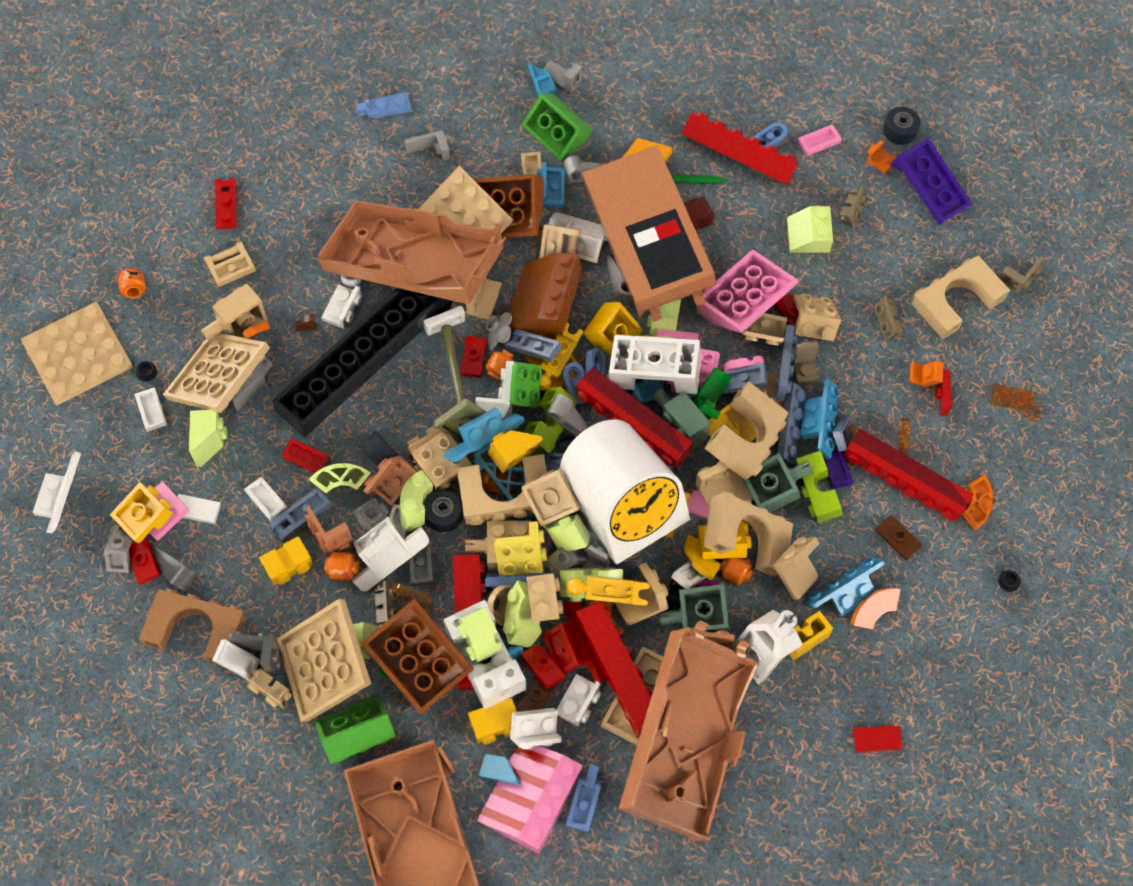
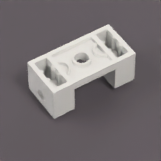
(678, 361)
(496, 679)

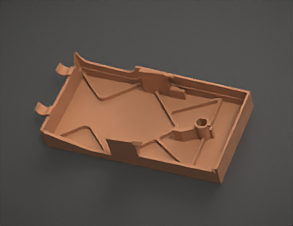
(410, 820)

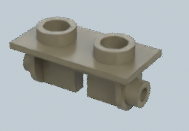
(857, 200)
(886, 313)
(387, 598)

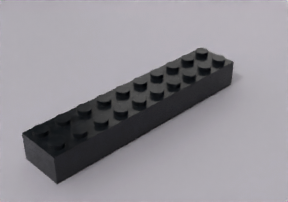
(355, 358)

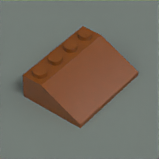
(520, 198)
(546, 294)
(417, 656)

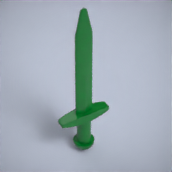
(698, 179)

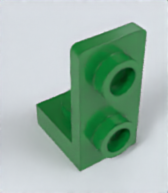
(711, 391)

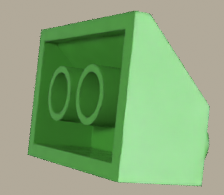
(556, 126)
(354, 729)

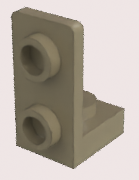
(1016, 281)
(804, 362)

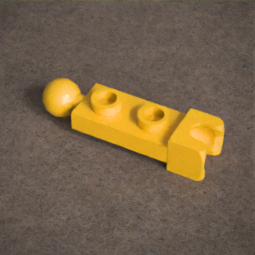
(554, 369)
(609, 589)

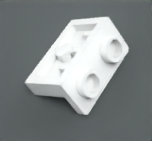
(342, 305)
(578, 699)
(535, 728)

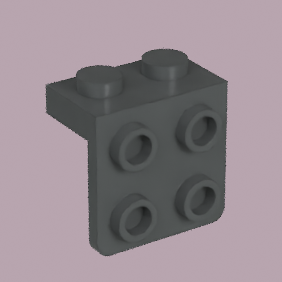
(264, 644)

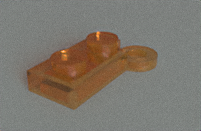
(1014, 399)

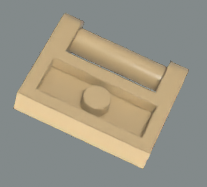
(553, 239)
(232, 268)

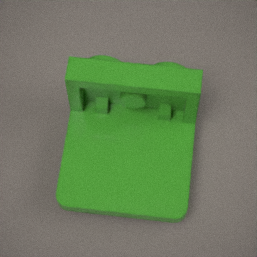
(525, 385)

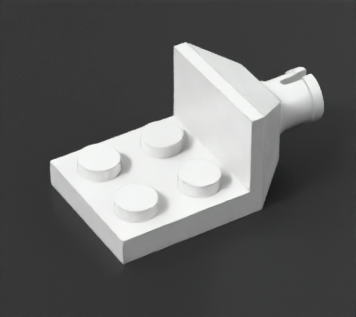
(503, 400)
(771, 640)

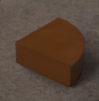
(306, 324)

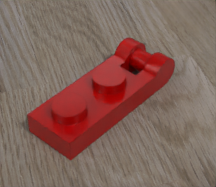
(226, 204)

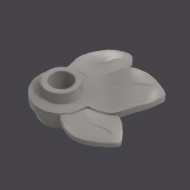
(498, 329)

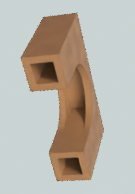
(171, 607)

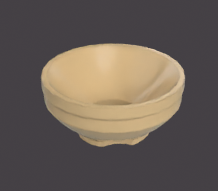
(500, 592)

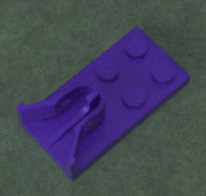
(932, 181)

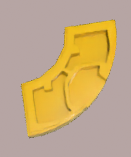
(705, 567)

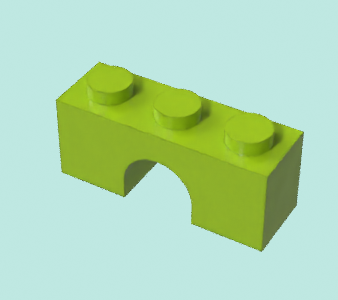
(550, 430)
(823, 504)

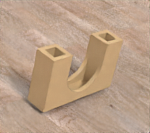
(973, 275)
(767, 419)
(481, 508)
(771, 530)

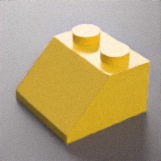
(610, 321)
(511, 447)

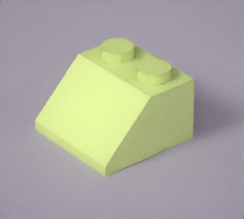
(810, 230)
(205, 435)

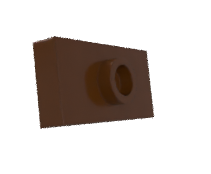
(898, 538)
(535, 697)

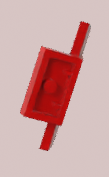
(569, 646)

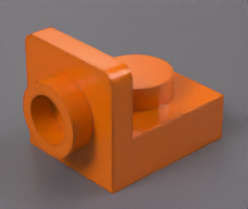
(880, 157)
(926, 374)
(490, 486)

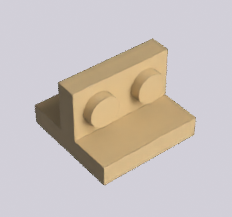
(483, 301)
(551, 497)

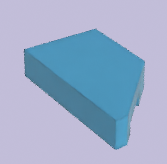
(542, 80)
(498, 769)

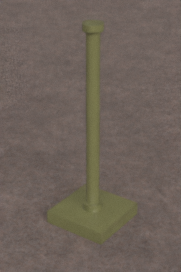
(465, 409)

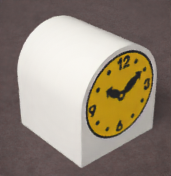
(622, 489)

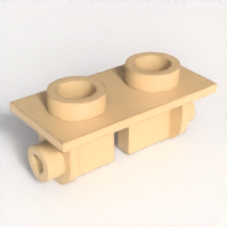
(260, 683)

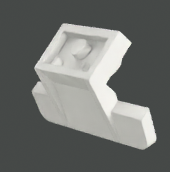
(590, 239)
(54, 494)
(385, 551)

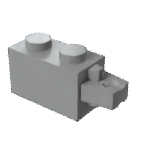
(251, 384)

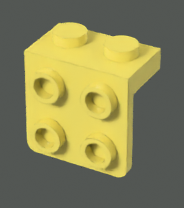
(521, 553)

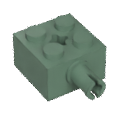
(684, 416)
(782, 478)
(692, 608)

